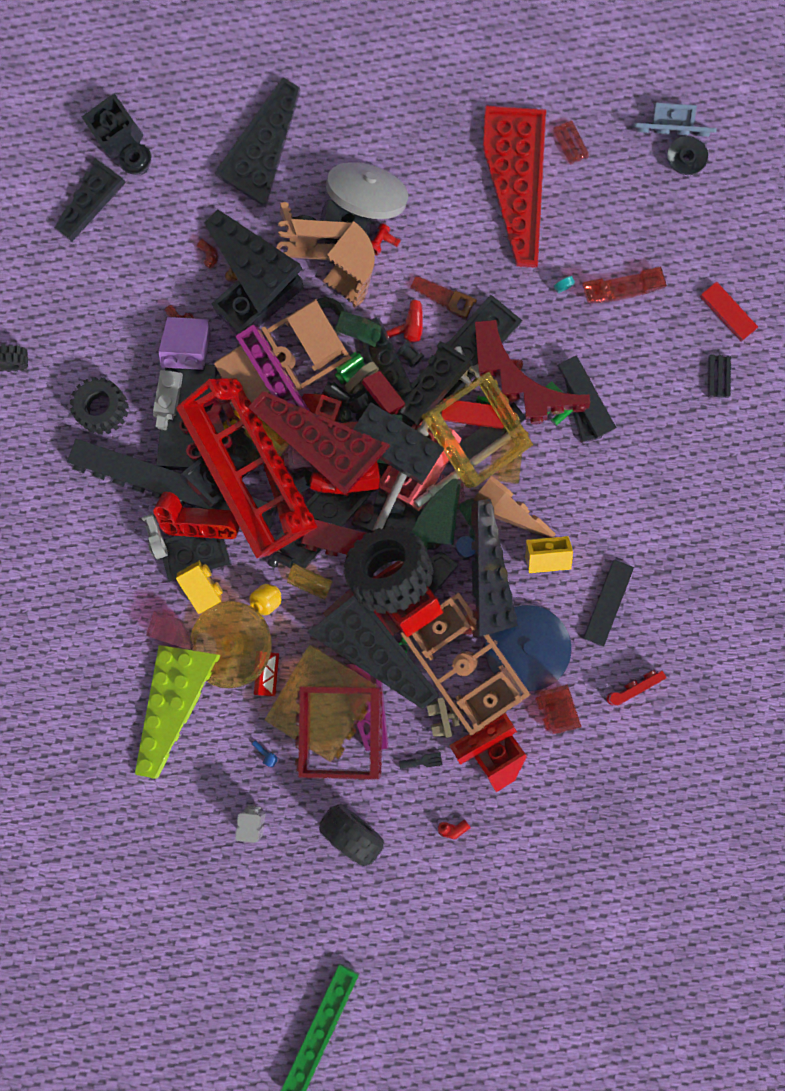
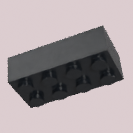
(239, 312)

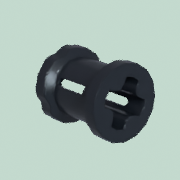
(410, 354)

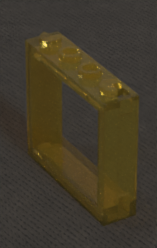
(453, 449)

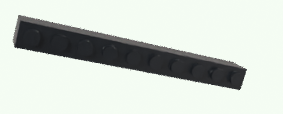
(143, 476)

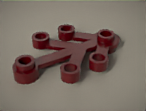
(213, 415)

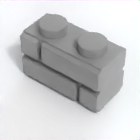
(250, 824)

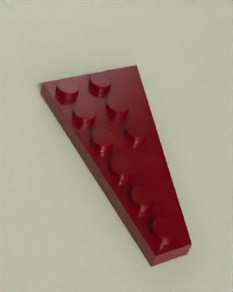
(327, 445)

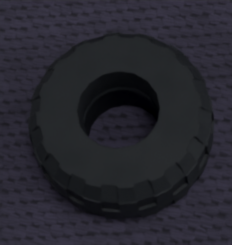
(351, 835)

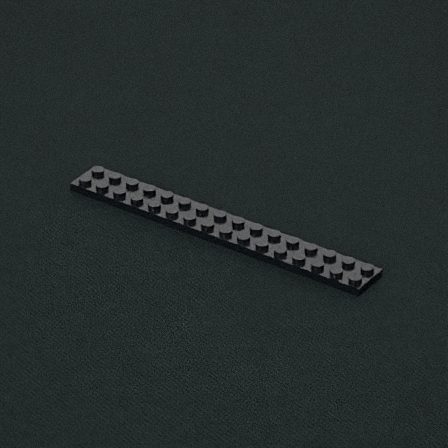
(340, 508)

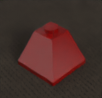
(502, 762)

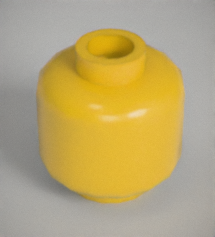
(265, 599)

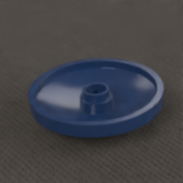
(534, 649)

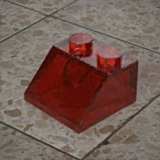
(558, 709)

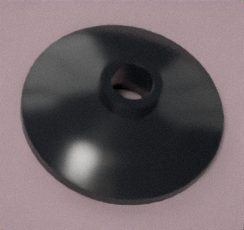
(691, 148)

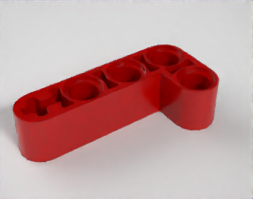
(194, 521)

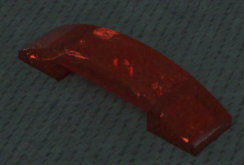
(624, 287)

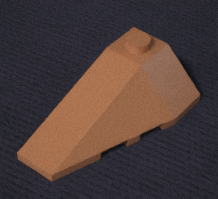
(510, 511)

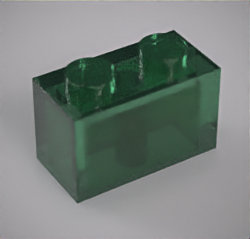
(358, 328)

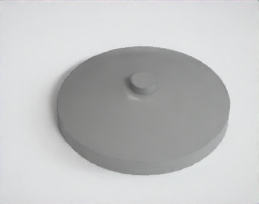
(366, 190)

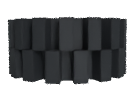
(13, 358)

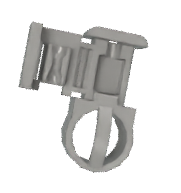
(156, 541)

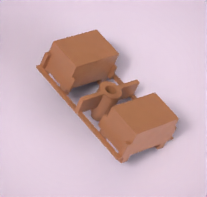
(316, 337)
(490, 697)

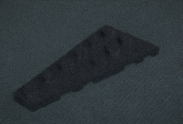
(257, 153)
(256, 263)
(489, 576)
(370, 646)

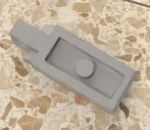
(167, 397)

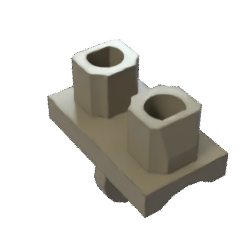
(442, 728)

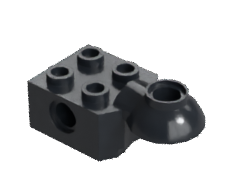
(119, 135)
(335, 213)

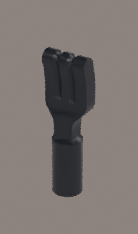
(427, 760)

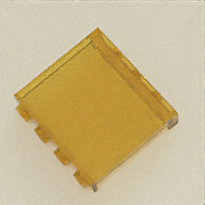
(331, 714)

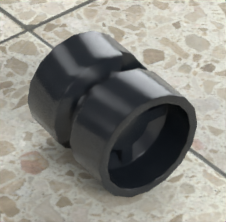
(359, 402)

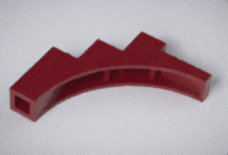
(515, 384)

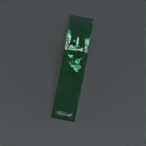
(439, 516)

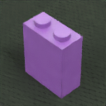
(185, 343)

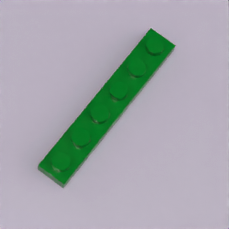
(321, 1029)

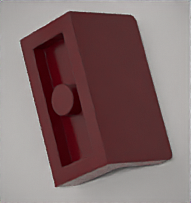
(383, 393)

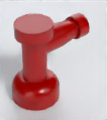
(383, 234)

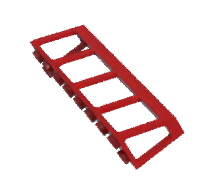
(229, 479)

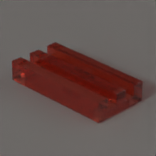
(577, 157)

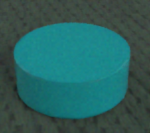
(564, 284)

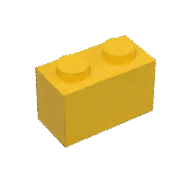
(548, 554)
(199, 586)

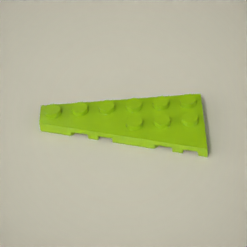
(172, 697)

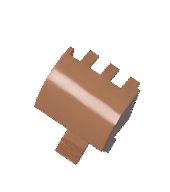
(351, 254)

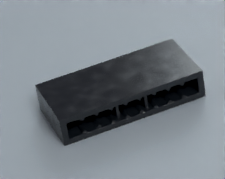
(173, 441)

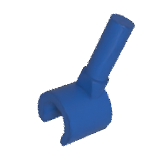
(270, 759)

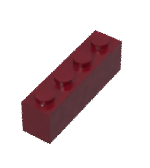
(332, 538)

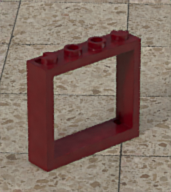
(302, 740)

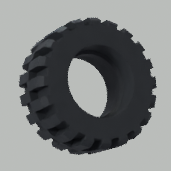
(398, 589)

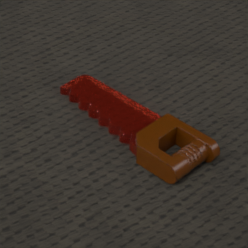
(444, 296)

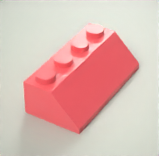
(411, 489)

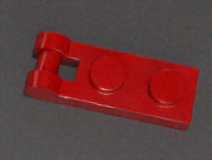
(634, 688)

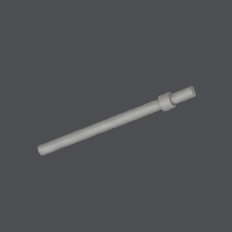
(396, 488)
(433, 489)

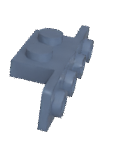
(674, 117)

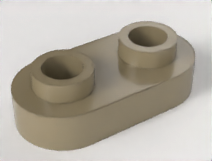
(355, 384)

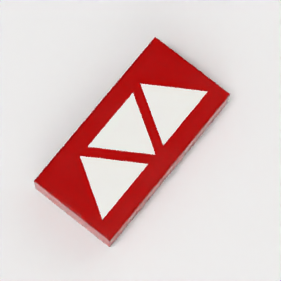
(267, 681)

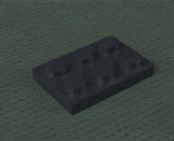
(187, 550)

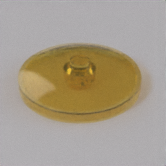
(239, 637)

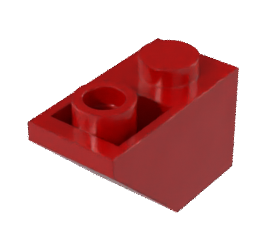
(323, 405)

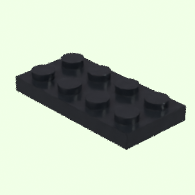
(408, 450)
(200, 478)

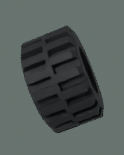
(90, 391)

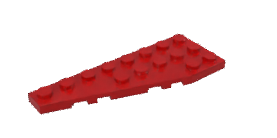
(515, 161)

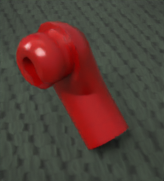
(453, 831)

